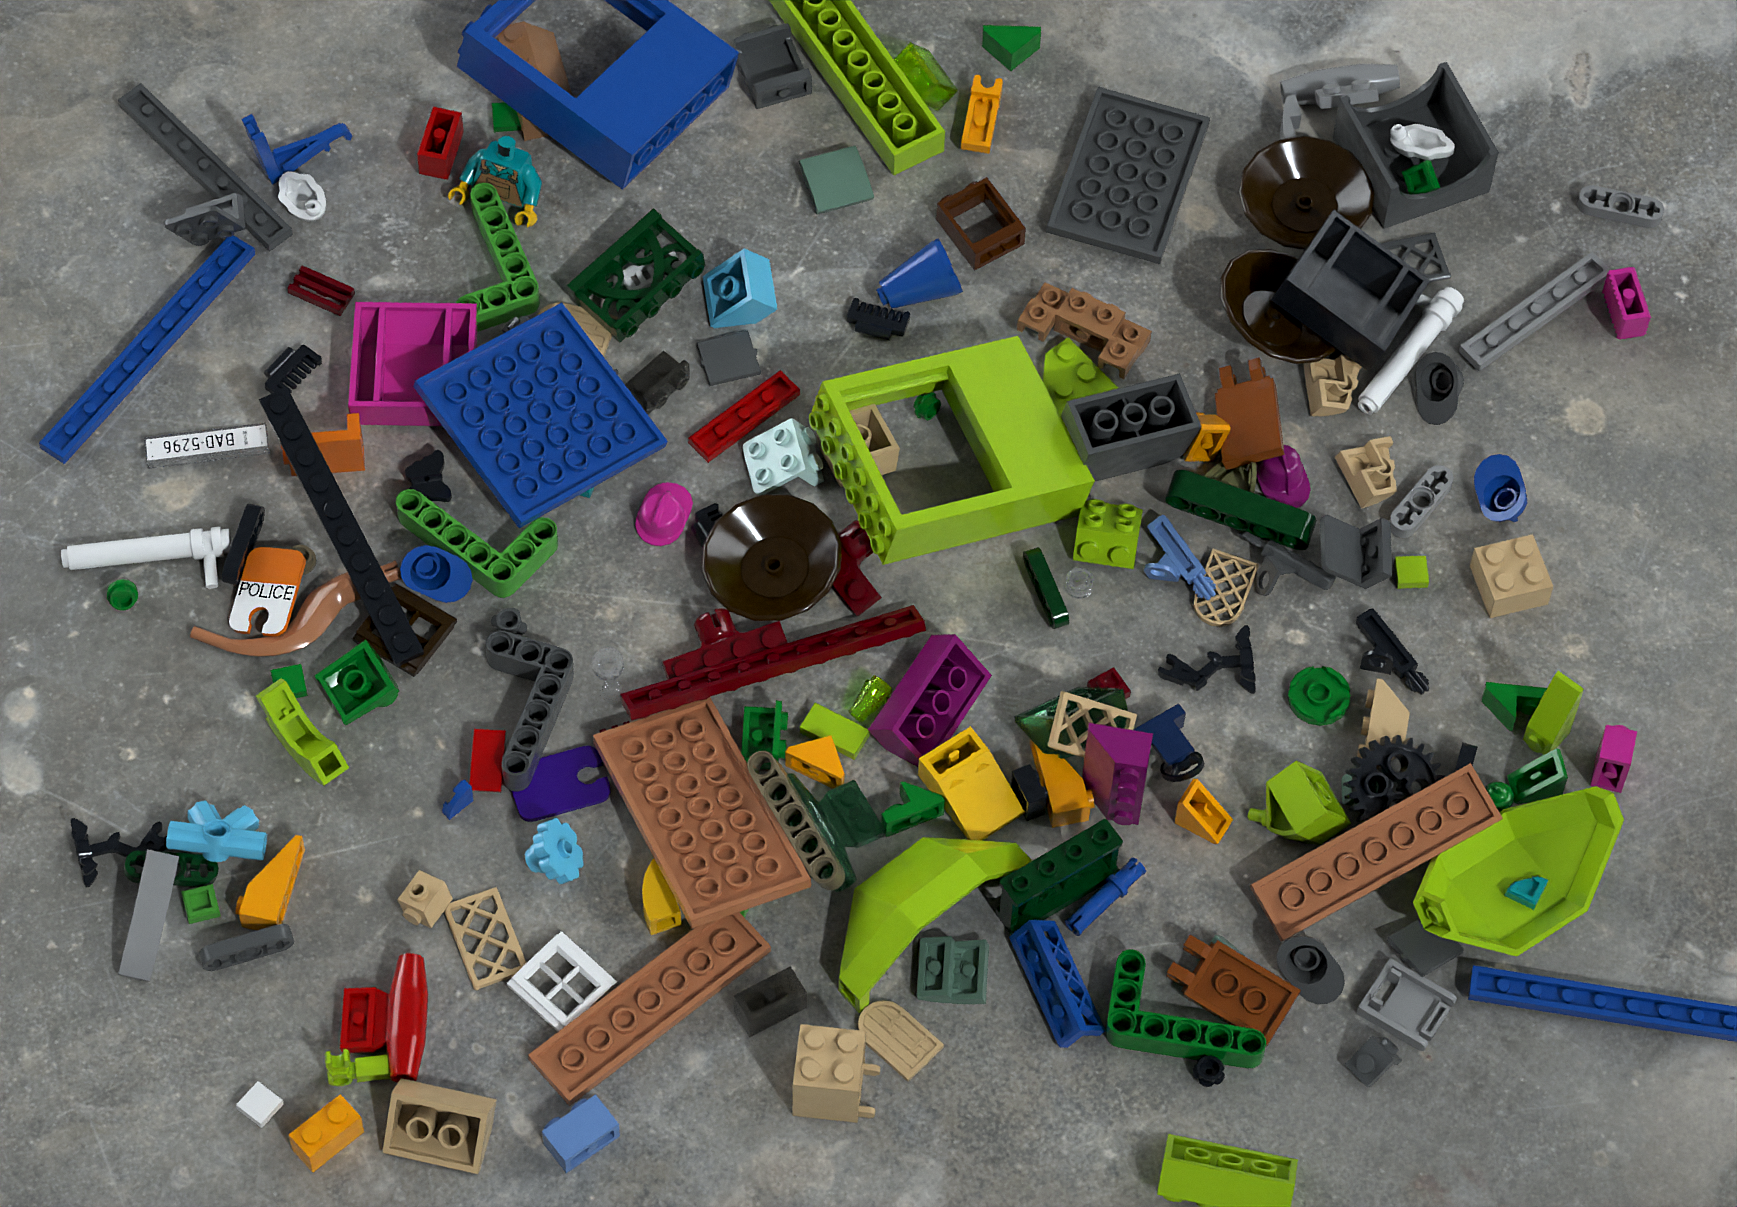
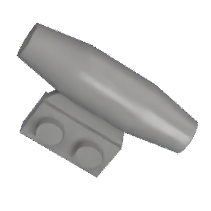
(1328, 85)

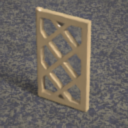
(1062, 721)
(501, 917)

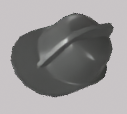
(1438, 387)
(1311, 969)

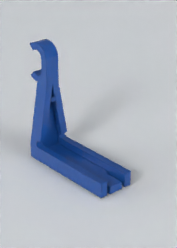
(293, 155)

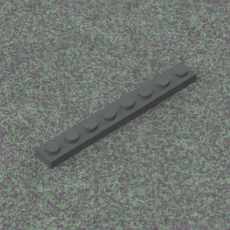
(203, 164)

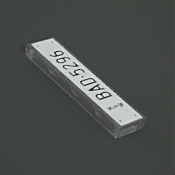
(206, 445)

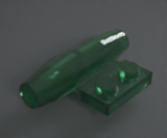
(843, 819)

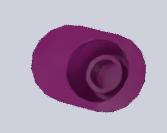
(1284, 478)

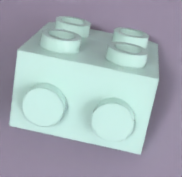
(782, 456)

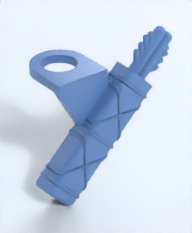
(1177, 560)

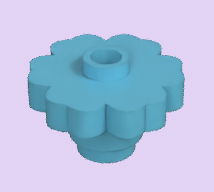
(555, 852)

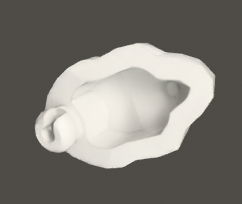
(1421, 142)
(302, 196)

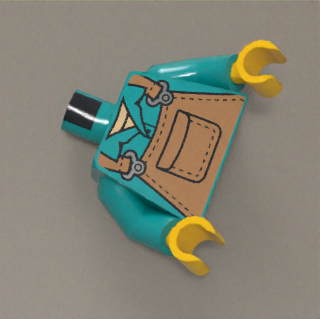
(509, 172)

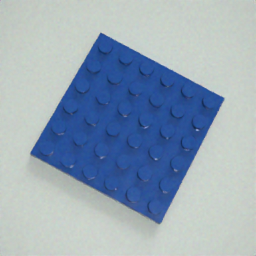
(540, 414)

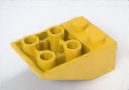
(971, 785)

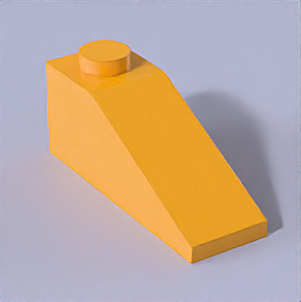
(1067, 797)
(271, 890)

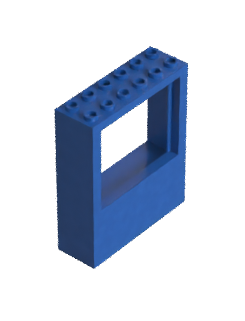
(631, 106)

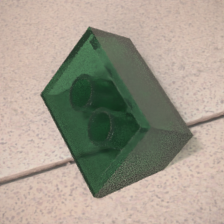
(1039, 720)

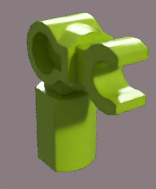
(343, 1071)

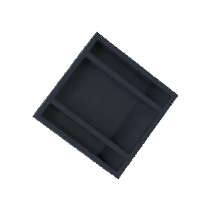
(1350, 290)

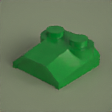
(358, 683)

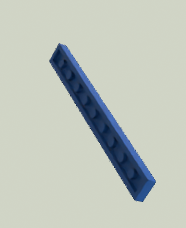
(146, 349)
(1603, 1003)

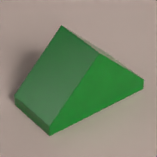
(1011, 43)
(1539, 778)

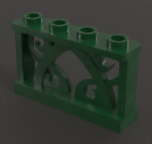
(650, 299)
(1059, 876)

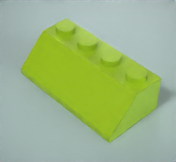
(1225, 1175)

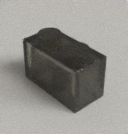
(770, 1001)

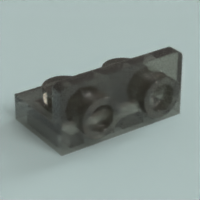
(658, 381)

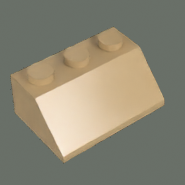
(438, 1125)

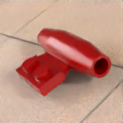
(392, 1019)

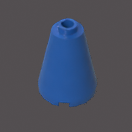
(920, 278)

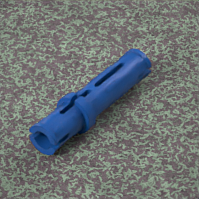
(1115, 887)

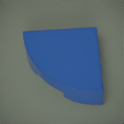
(461, 799)

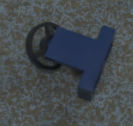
(1172, 744)

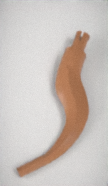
(310, 622)

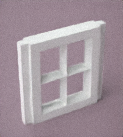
(580, 961)

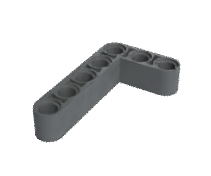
(538, 705)

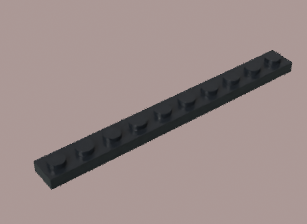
(341, 527)

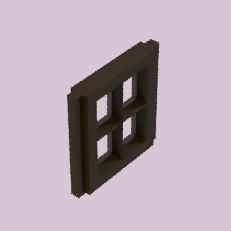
(420, 609)

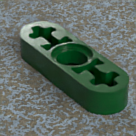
(1046, 588)
(194, 878)

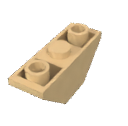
(1386, 718)

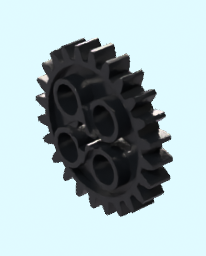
(1414, 767)

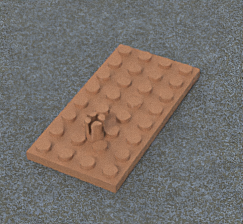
(701, 812)

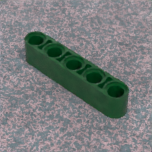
(1240, 509)

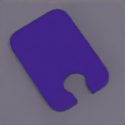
(558, 789)

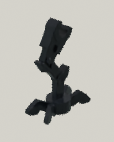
(1183, 673)
(112, 845)

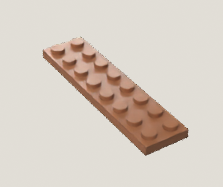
(1375, 852)
(648, 1005)

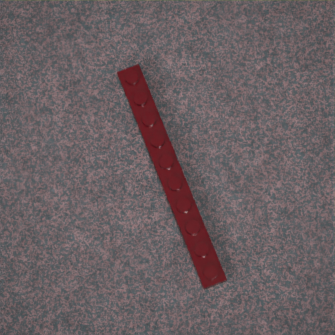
(772, 662)

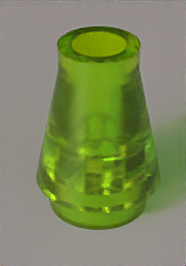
(870, 698)

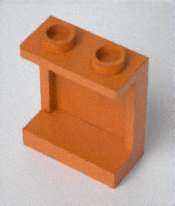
(340, 448)

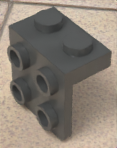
(209, 220)
(1355, 553)

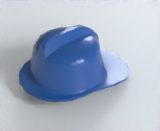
(1500, 488)
(436, 573)

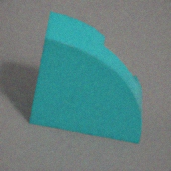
(1527, 891)

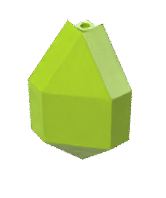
(1550, 838)
(909, 896)

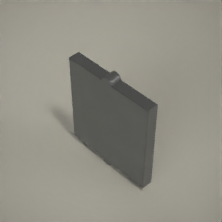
(728, 358)
(1423, 949)

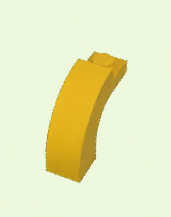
(659, 903)

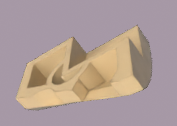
(1330, 385)
(1369, 471)

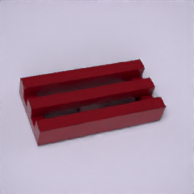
(323, 286)

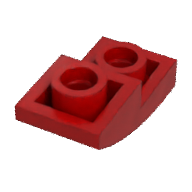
(486, 760)

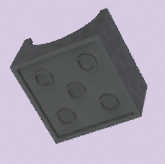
(1435, 104)

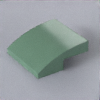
(836, 179)
(952, 970)

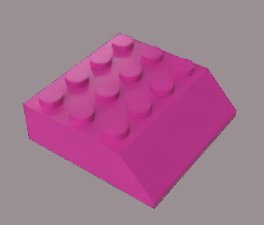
(399, 345)

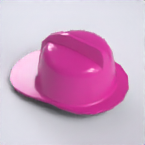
(663, 514)

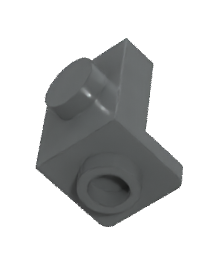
(1373, 1060)

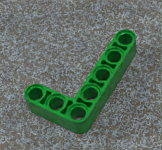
(1172, 1026)

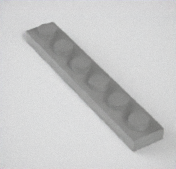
(1534, 311)

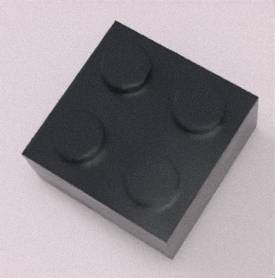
(1029, 791)

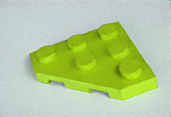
(1072, 374)

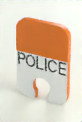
(269, 584)

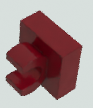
(1110, 679)

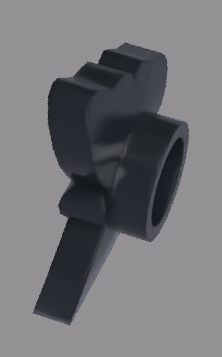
(429, 469)

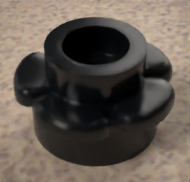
(1209, 1063)

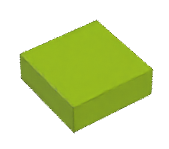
(1411, 572)

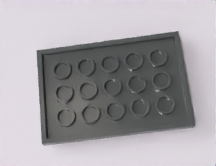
(1128, 175)

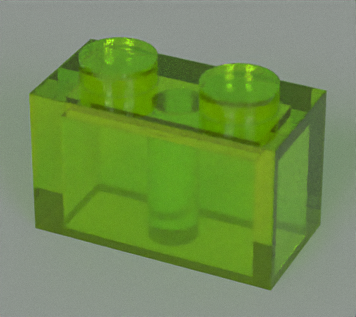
(926, 75)

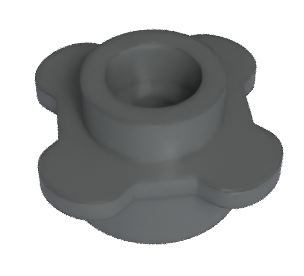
(512, 616)

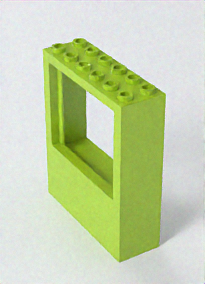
(1007, 424)

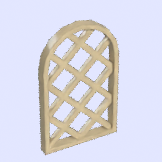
(1231, 559)

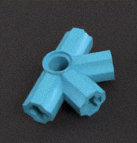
(218, 837)

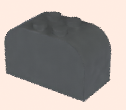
(1132, 426)

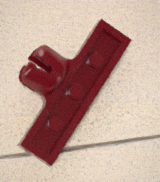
(850, 580)
(723, 643)

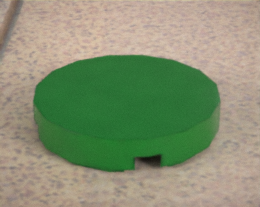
(1319, 695)

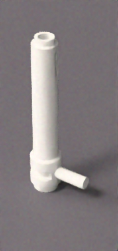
(1435, 318)
(196, 544)

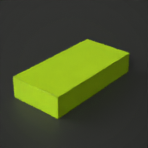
(846, 734)

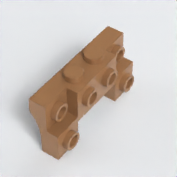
(1088, 322)

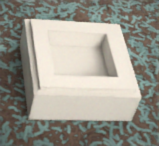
(259, 1104)

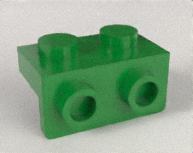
(763, 732)

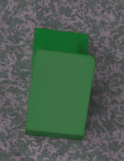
(1506, 699)
(918, 807)

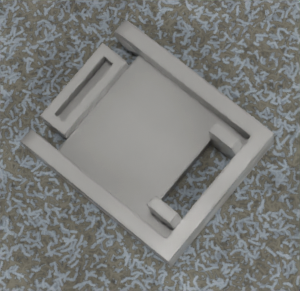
(1412, 1009)

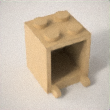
(831, 1074)

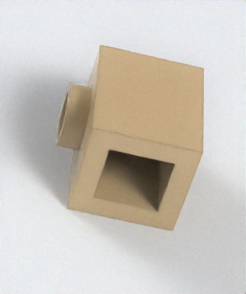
(424, 899)

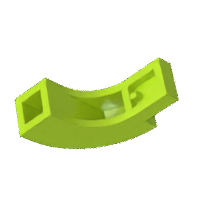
(297, 734)

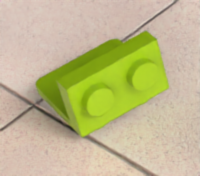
(1107, 534)

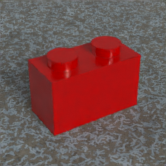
(440, 143)

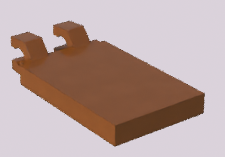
(1252, 414)
(1234, 987)

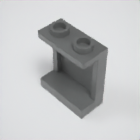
(772, 66)

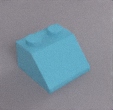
(740, 290)

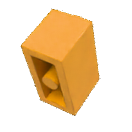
(326, 1133)

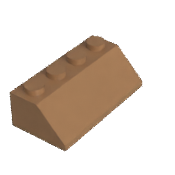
(541, 51)

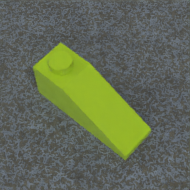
(1553, 715)

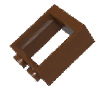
(993, 246)

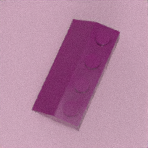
(930, 699)
(1117, 771)

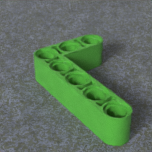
(506, 260)
(474, 548)

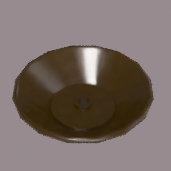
(1303, 173)
(1246, 295)
(768, 533)

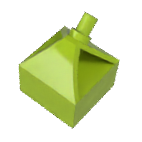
(1301, 806)

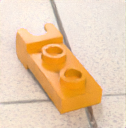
(981, 116)

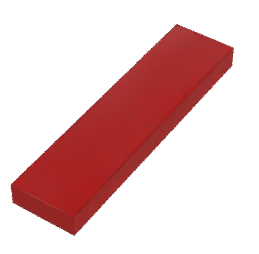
(744, 416)

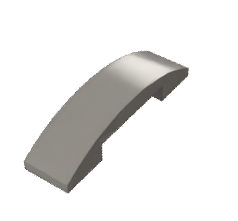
(148, 915)

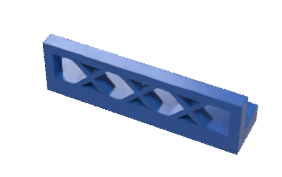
(1052, 982)

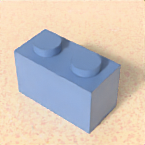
(580, 1133)

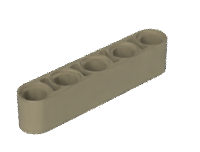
(785, 810)

